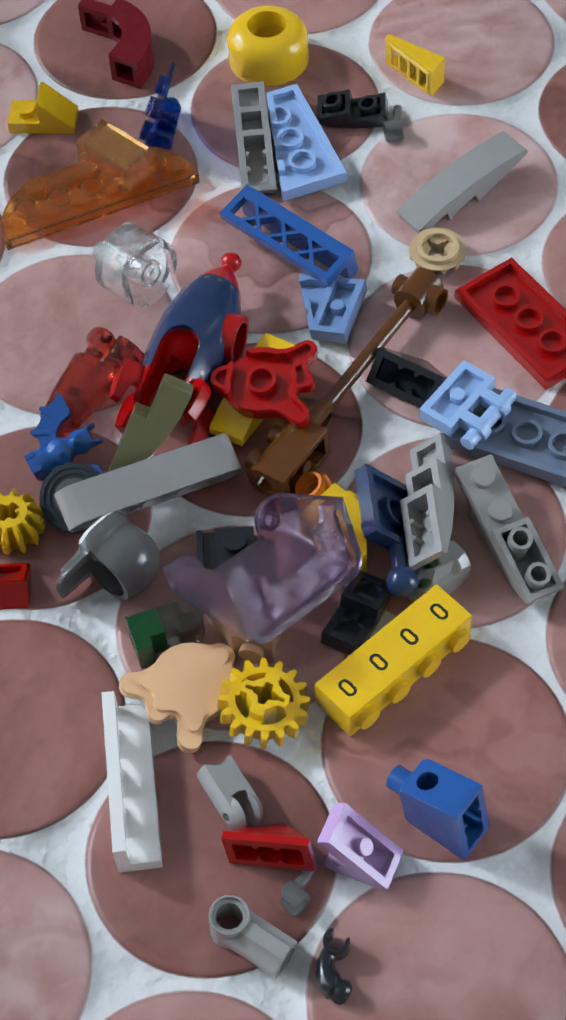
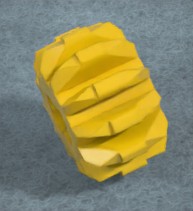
(19, 522)

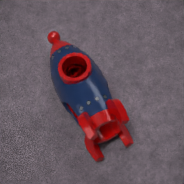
(193, 336)

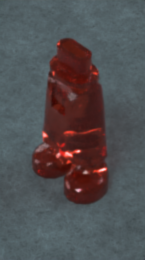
(88, 380)

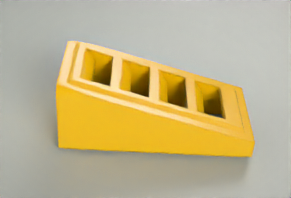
(421, 66)

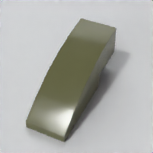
(152, 425)

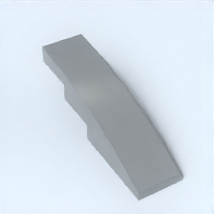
(253, 136)
(462, 180)
(430, 501)

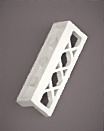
(131, 786)

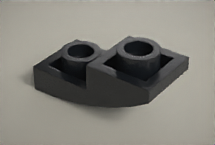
(343, 111)

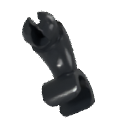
(327, 976)

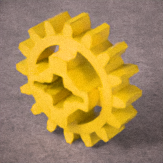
(263, 721)

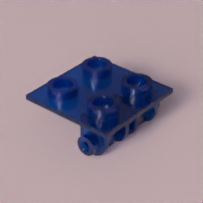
(163, 115)

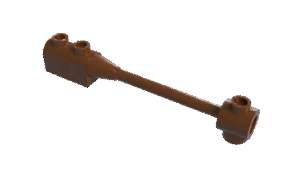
(304, 449)

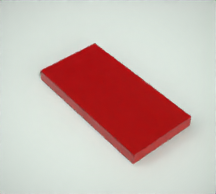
(520, 319)

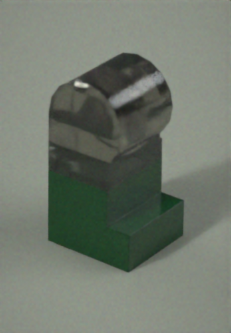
(163, 628)

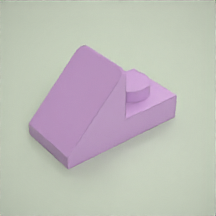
(358, 848)

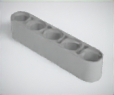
(148, 482)

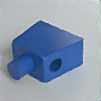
(442, 805)

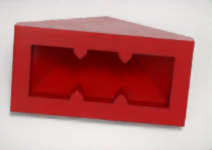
(269, 847)

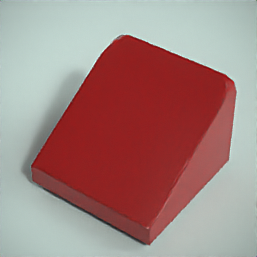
(15, 585)

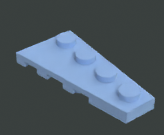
(300, 145)

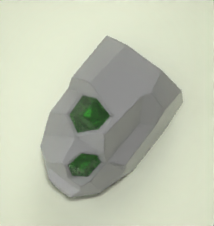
(446, 571)

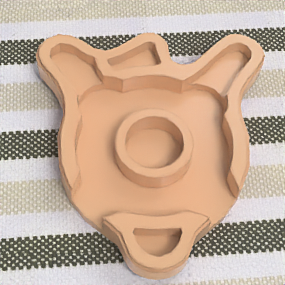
(182, 688)

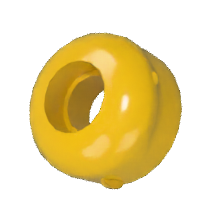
(268, 45)

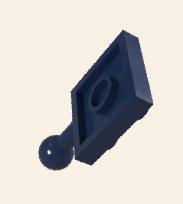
(383, 524)

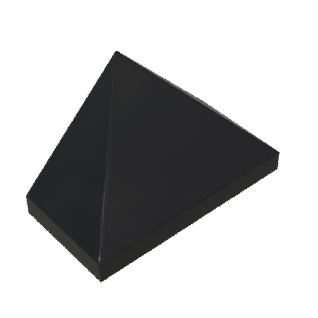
(405, 376)

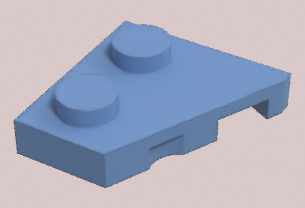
(332, 308)

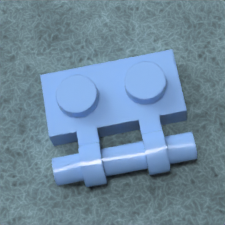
(459, 396)

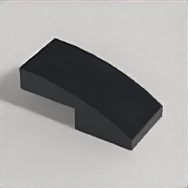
(358, 613)

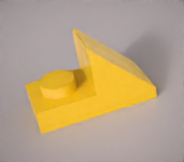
(47, 115)

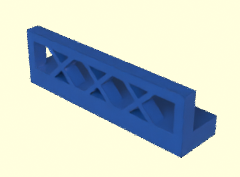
(291, 229)

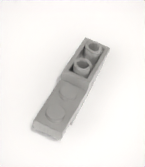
(506, 532)

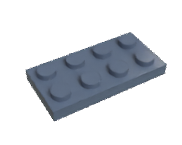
(526, 440)

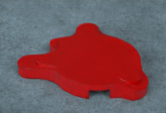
(269, 382)

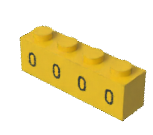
(393, 660)

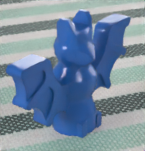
(56, 450)

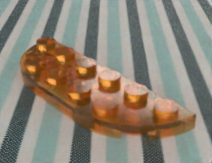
(77, 197)

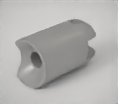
(231, 794)

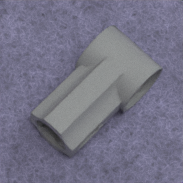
(253, 938)

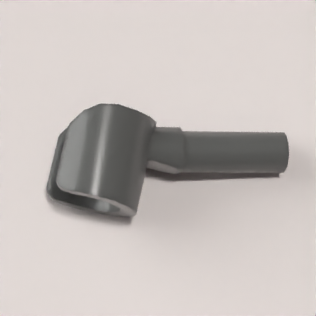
(393, 129)
(293, 897)

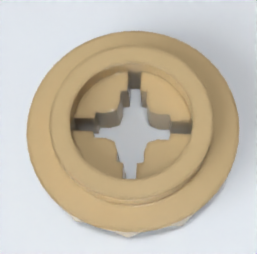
(437, 240)

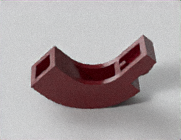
(133, 55)

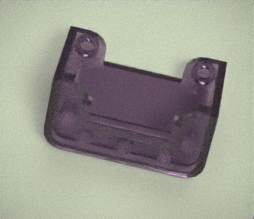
(294, 566)

